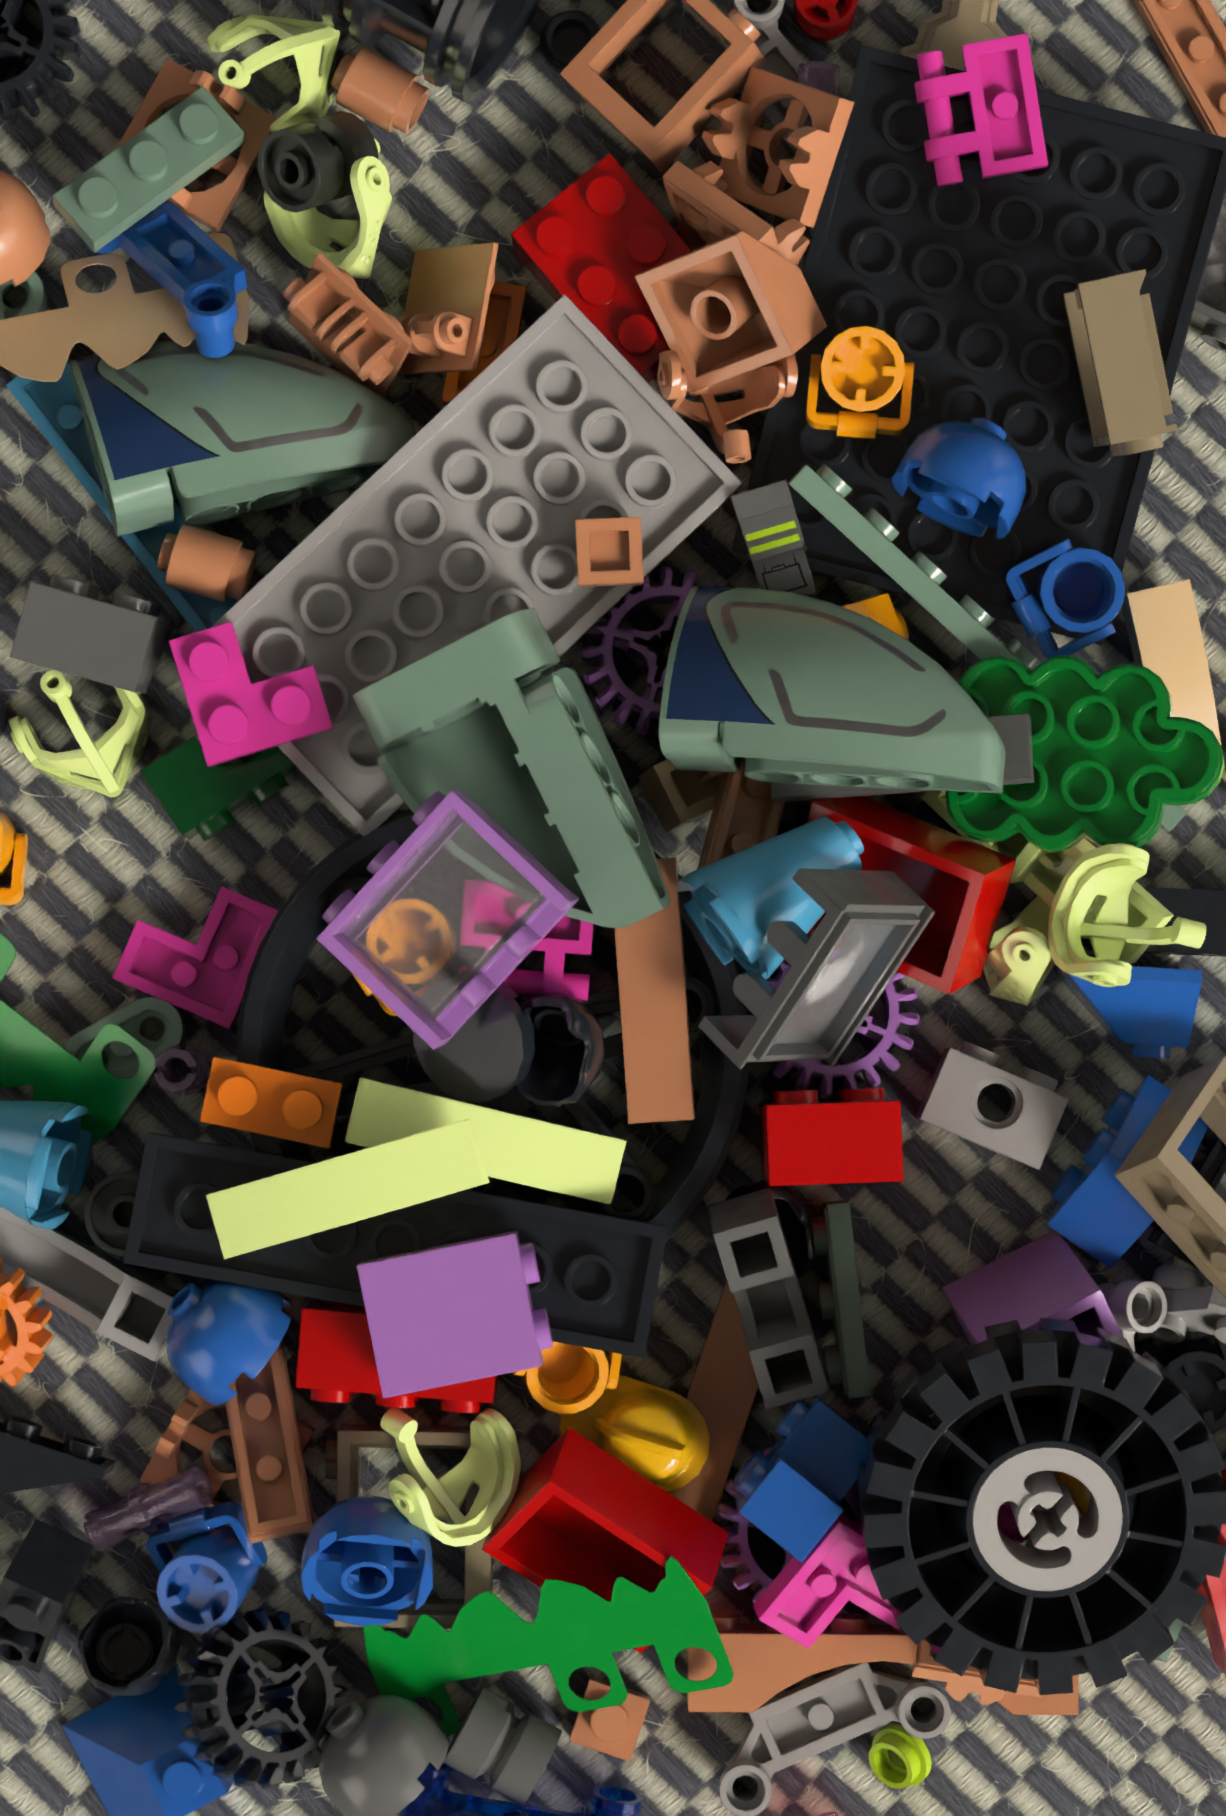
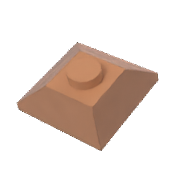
(730, 308)

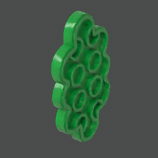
(1100, 755)

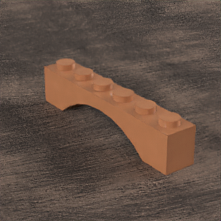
(770, 1662)

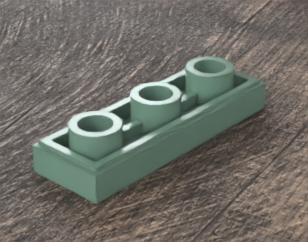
(841, 1299)

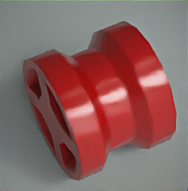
(817, 25)

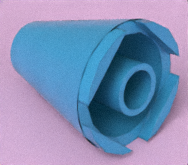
(755, 887)
(42, 1158)

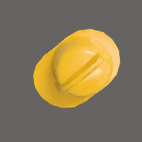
(646, 1430)

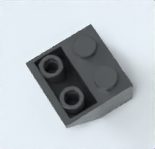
(89, 638)

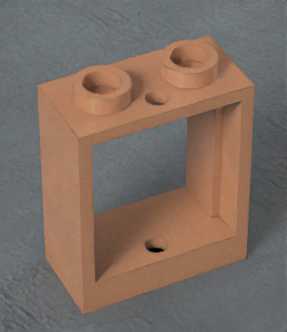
(692, 112)

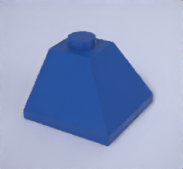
(1148, 1012)
(140, 1758)

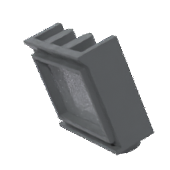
(833, 975)

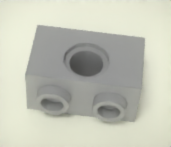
(1025, 1129)

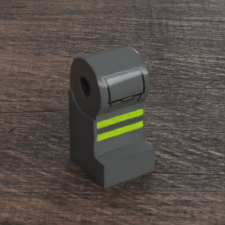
(774, 538)

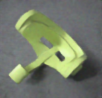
(310, 43)
(311, 232)
(98, 764)
(1111, 874)
(1020, 955)
(490, 1463)

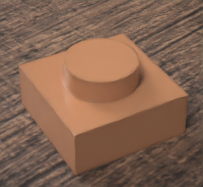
(609, 551)
(612, 1728)

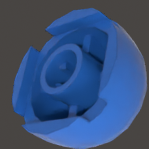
(964, 476)
(223, 1332)
(366, 1562)

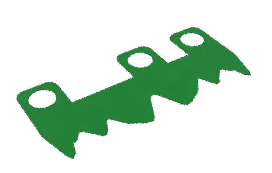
(36, 1059)
(569, 1633)

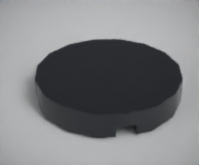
(486, 1053)

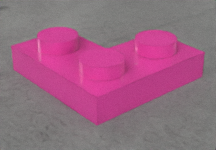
(240, 716)
(205, 975)
(813, 1592)

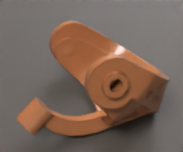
(761, 391)

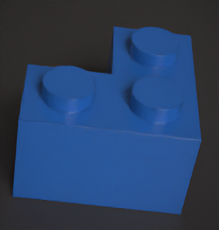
(1092, 1203)
(802, 1479)

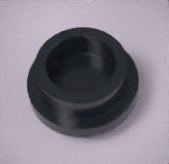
(565, 37)

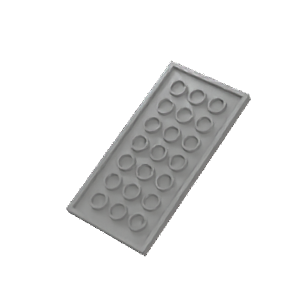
(473, 529)

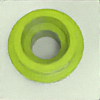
(899, 1757)

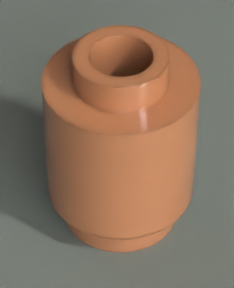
(380, 90)
(206, 563)

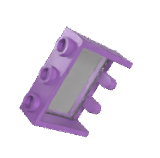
(444, 916)

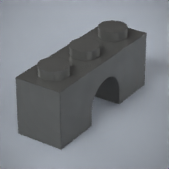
(768, 1298)

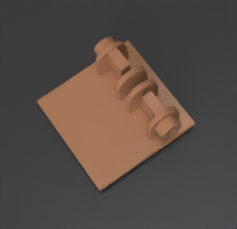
(448, 307)
(347, 326)

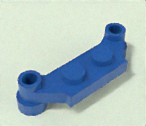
(191, 270)

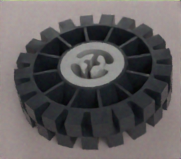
(990, 1433)

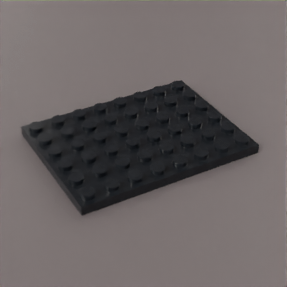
(976, 300)

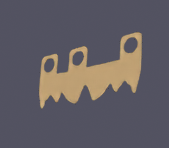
(111, 322)

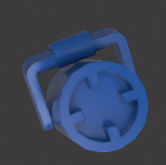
(1074, 590)
(210, 1569)

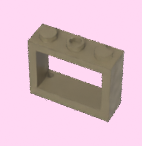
(1170, 1185)
(344, 1464)

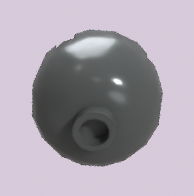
(378, 1754)

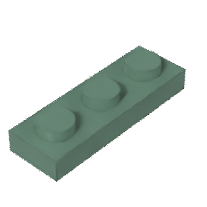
(148, 169)

